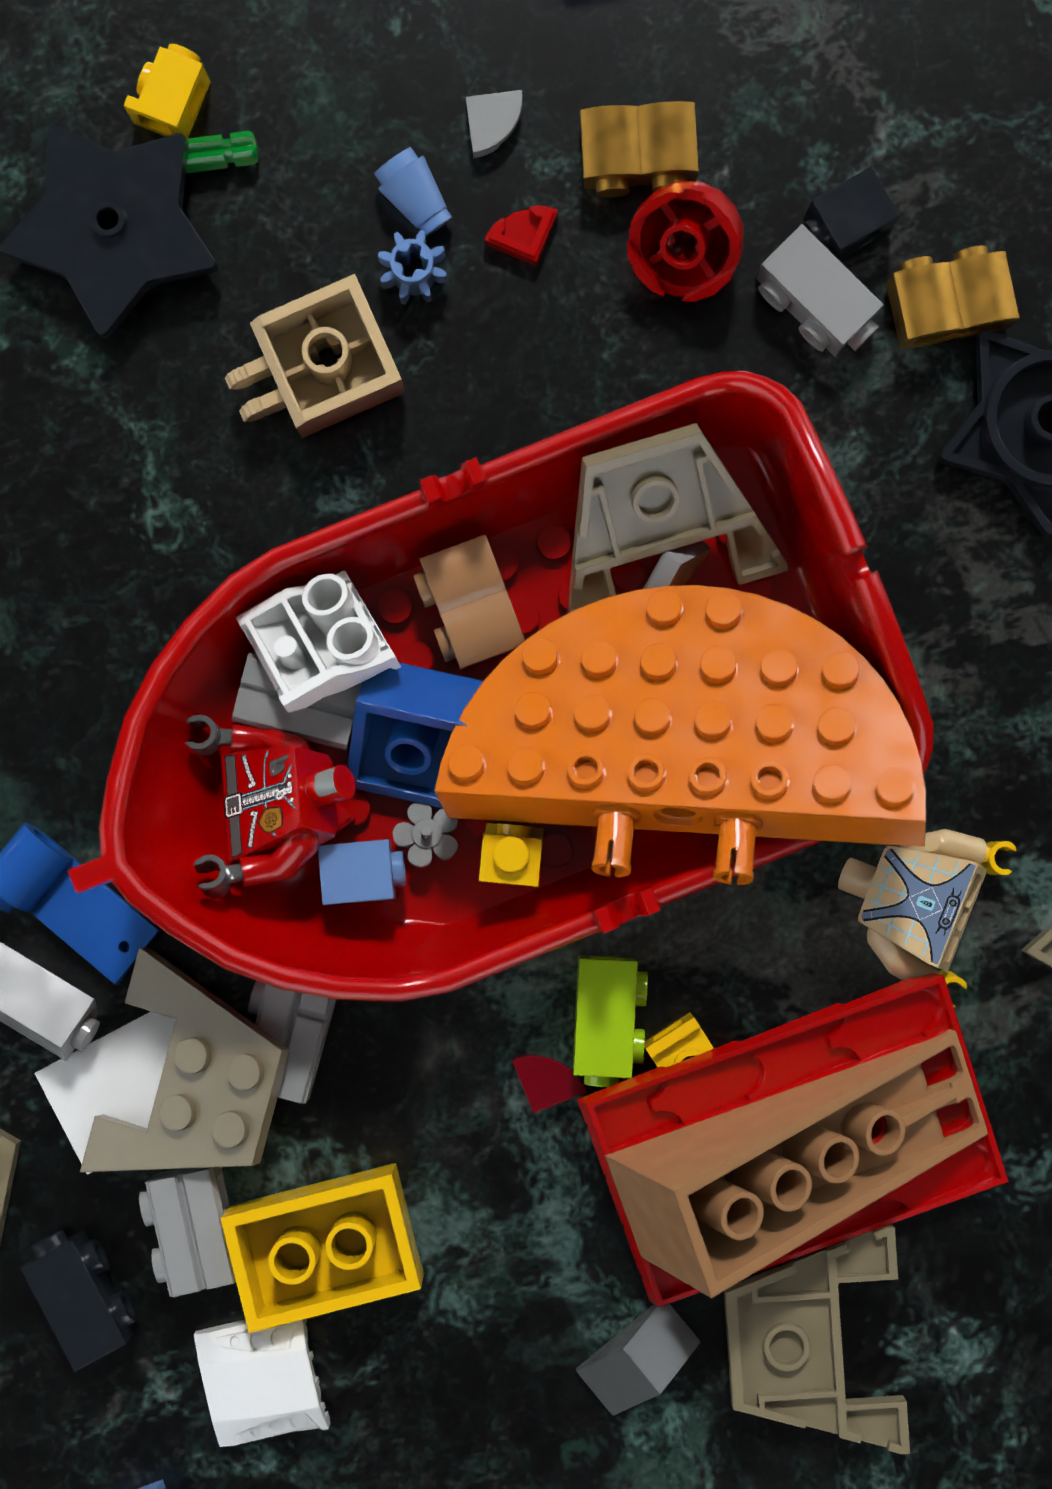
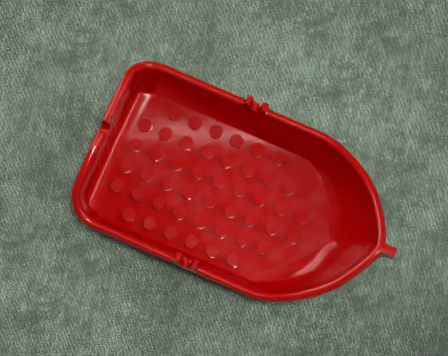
(446, 924)

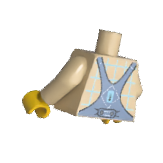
(922, 899)

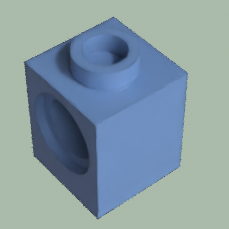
(360, 872)

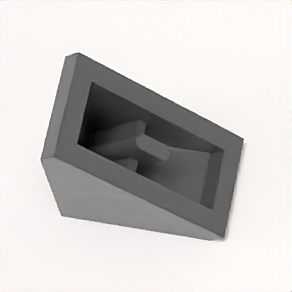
(639, 1359)

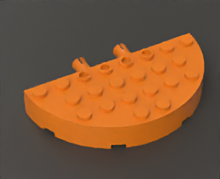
(688, 720)

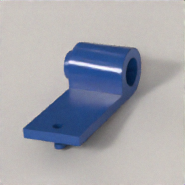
(91, 922)

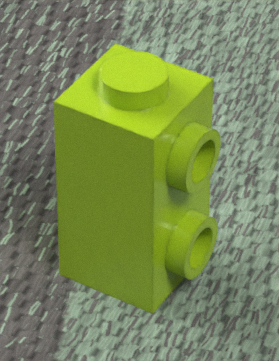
(605, 1019)

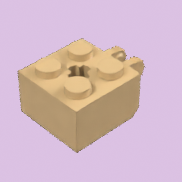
(291, 344)

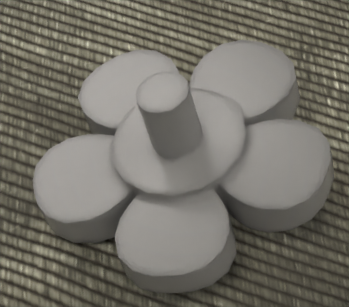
(426, 835)

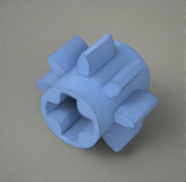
(403, 255)

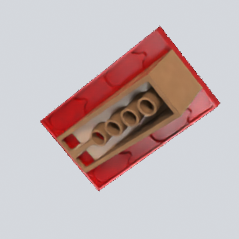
(794, 1139)

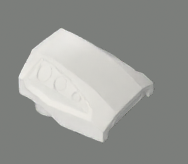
(316, 640)
(259, 1381)

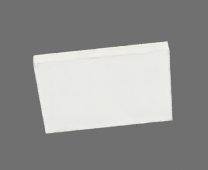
(109, 1078)

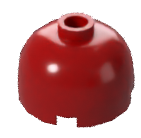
(686, 240)

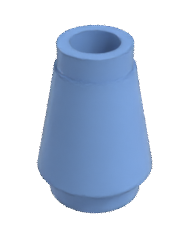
(413, 191)

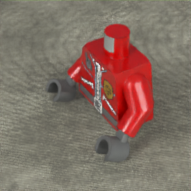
(275, 803)

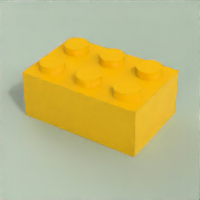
(322, 1248)

